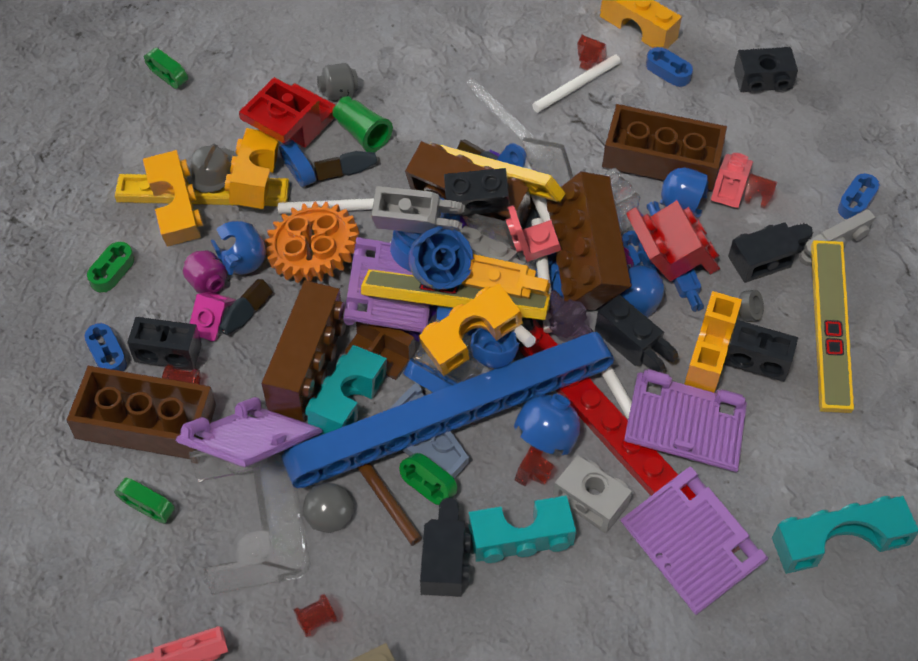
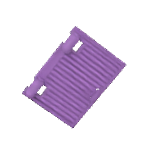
(380, 311)
(686, 420)
(245, 438)
(694, 540)

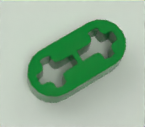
(165, 68)
(108, 265)
(427, 477)
(144, 500)

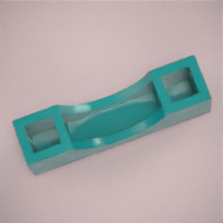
(883, 523)

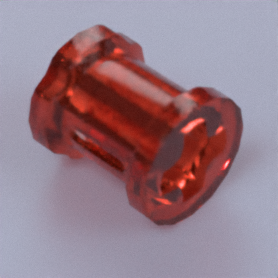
(181, 375)
(315, 615)

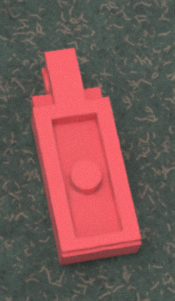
(197, 647)

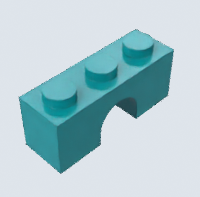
(356, 373)
(496, 538)

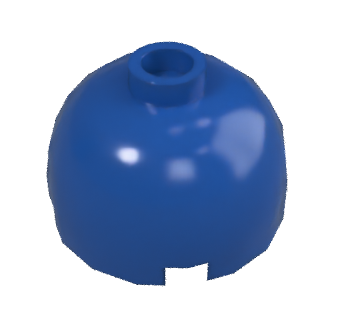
(440, 258)
(549, 423)

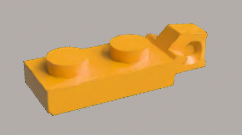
(513, 277)

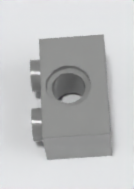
(599, 509)

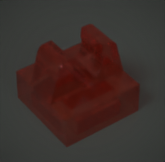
(590, 52)
(761, 185)
(534, 468)

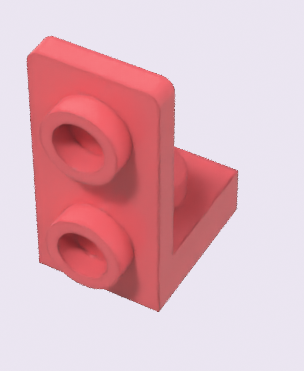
(732, 179)
(535, 240)

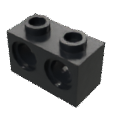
(164, 343)
(761, 350)

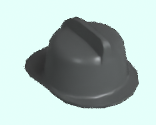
(209, 168)

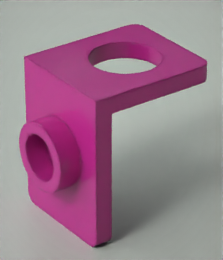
(208, 313)

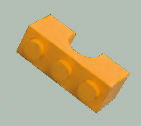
(658, 23)
(251, 169)
(178, 219)
(489, 310)
(713, 342)

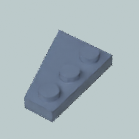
(442, 449)

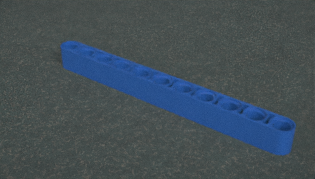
(445, 410)

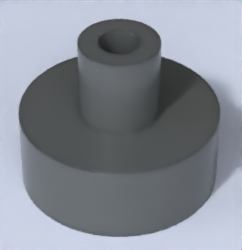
(751, 305)

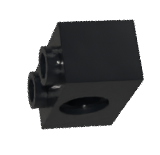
(765, 69)
(478, 190)

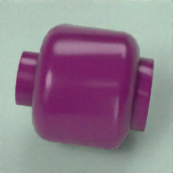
(204, 272)

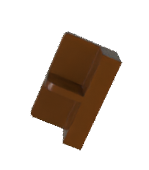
(386, 342)

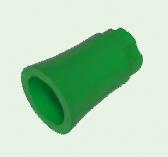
(363, 124)

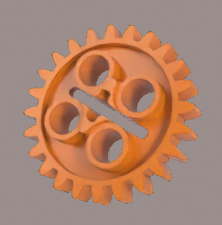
(293, 238)

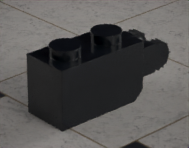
(768, 250)
(633, 334)
(443, 553)

